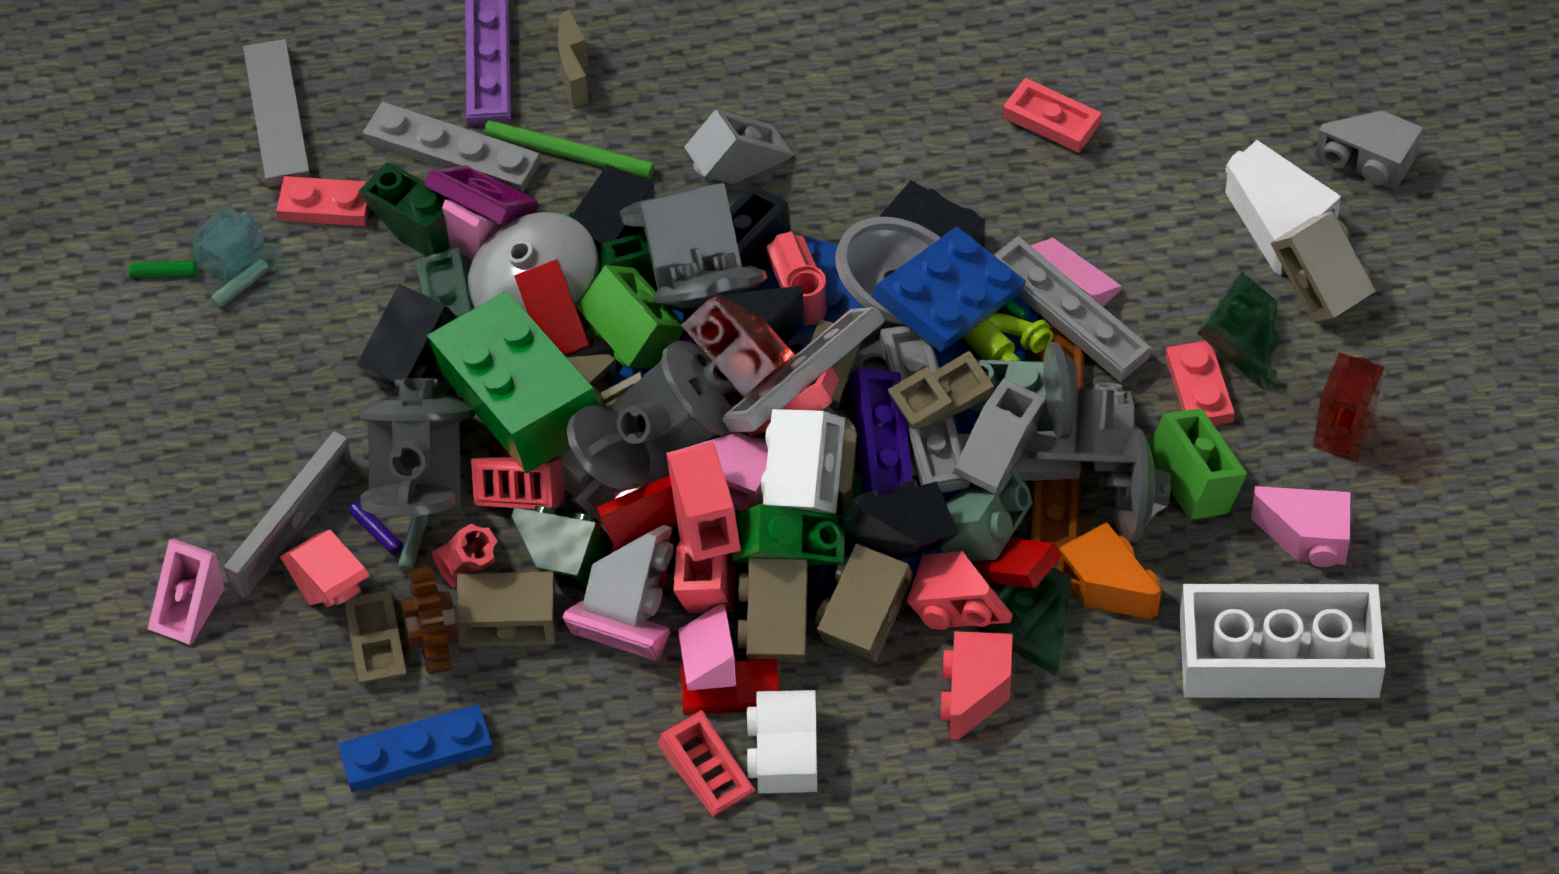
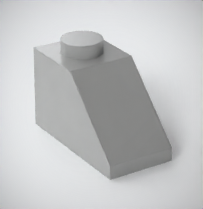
(735, 147)

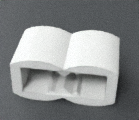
(785, 741)

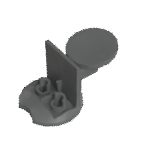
(692, 246)
(662, 412)
(1085, 433)
(414, 451)

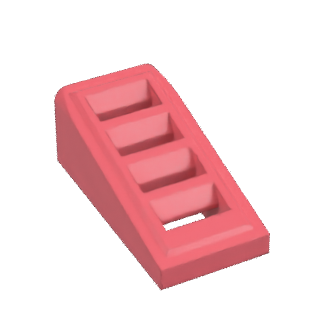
(551, 484)
(687, 730)

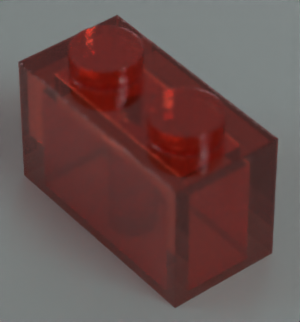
(1348, 406)

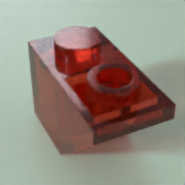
(737, 343)

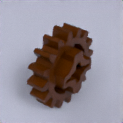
(429, 620)

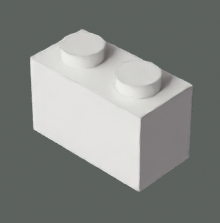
(803, 460)

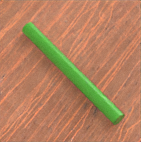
(568, 149)

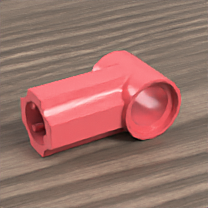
(796, 267)
(465, 553)

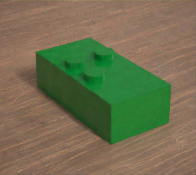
(512, 378)

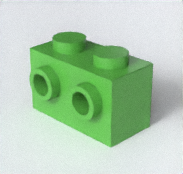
(628, 318)
(1200, 463)

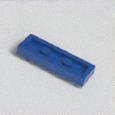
(415, 748)

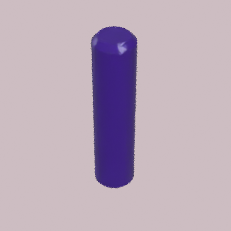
(376, 529)

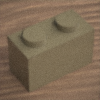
(1323, 266)
(864, 602)
(506, 608)
(776, 610)

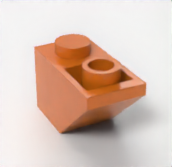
(1109, 575)

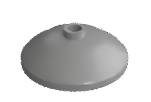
(541, 239)
(874, 251)

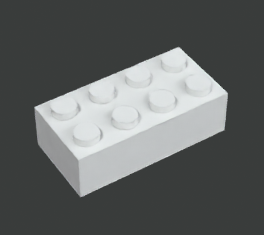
(1281, 641)

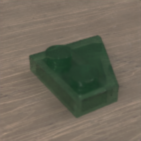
(1244, 329)
(1037, 619)

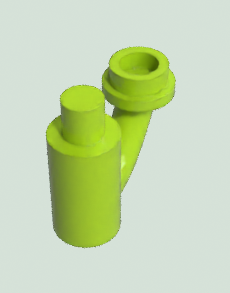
(992, 344)

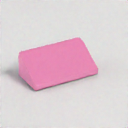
(1080, 271)
(642, 640)
(708, 651)

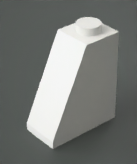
(1274, 196)

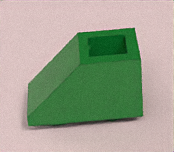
(789, 534)

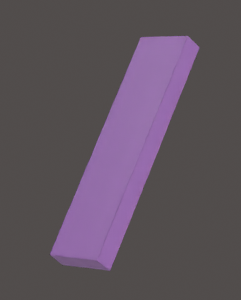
(487, 62)

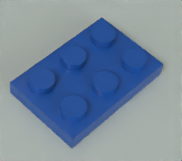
(948, 289)

